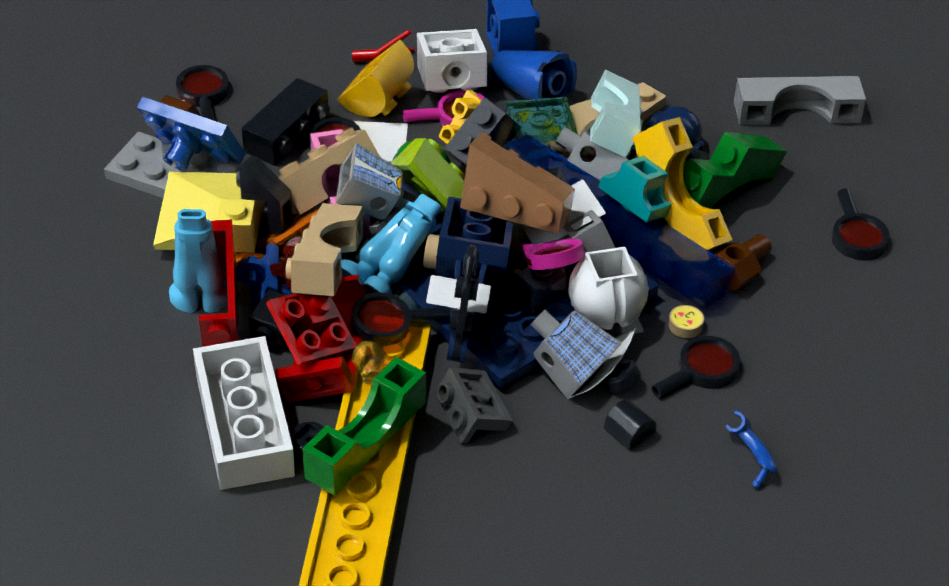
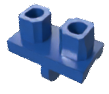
(258, 275)

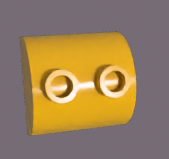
(379, 82)

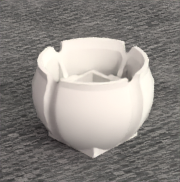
(608, 287)

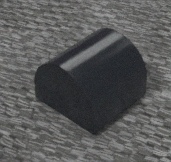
(629, 424)

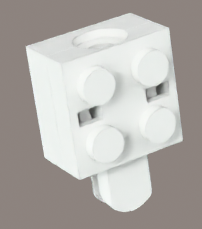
(451, 60)

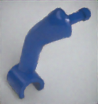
(757, 447)

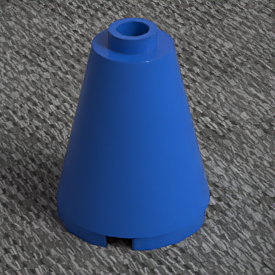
(536, 73)

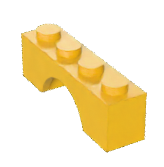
(668, 147)

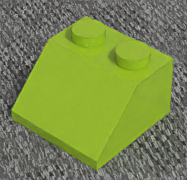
(429, 171)

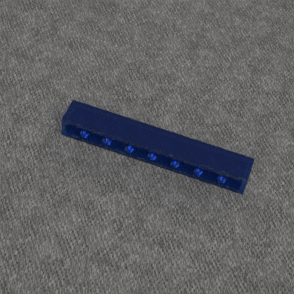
(653, 244)

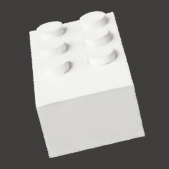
(243, 413)

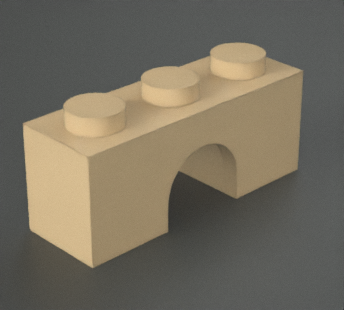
(306, 178)

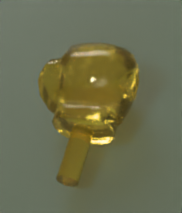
(368, 360)

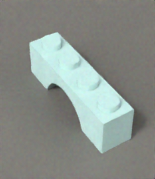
(618, 114)

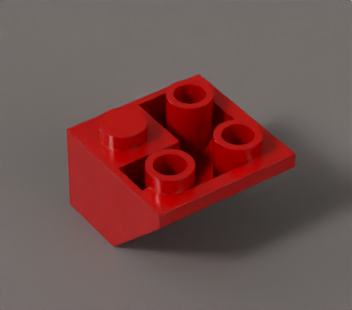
(311, 326)

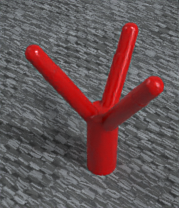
(370, 55)

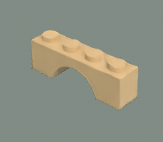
(317, 258)

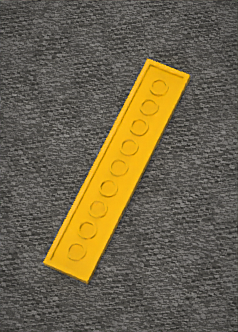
(356, 525)

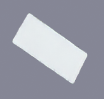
(442, 292)

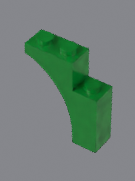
(734, 162)

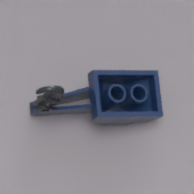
(474, 252)

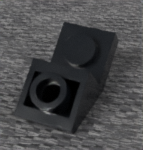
(261, 184)

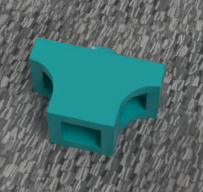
(638, 188)

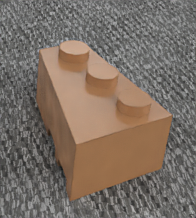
(512, 189)

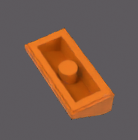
(296, 229)

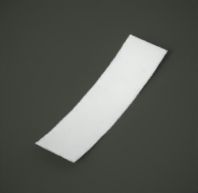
(611, 362)

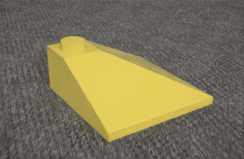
(215, 195)

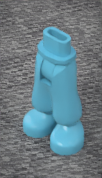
(394, 246)
(197, 264)

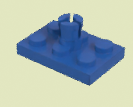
(189, 134)

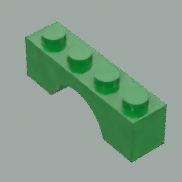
(338, 455)

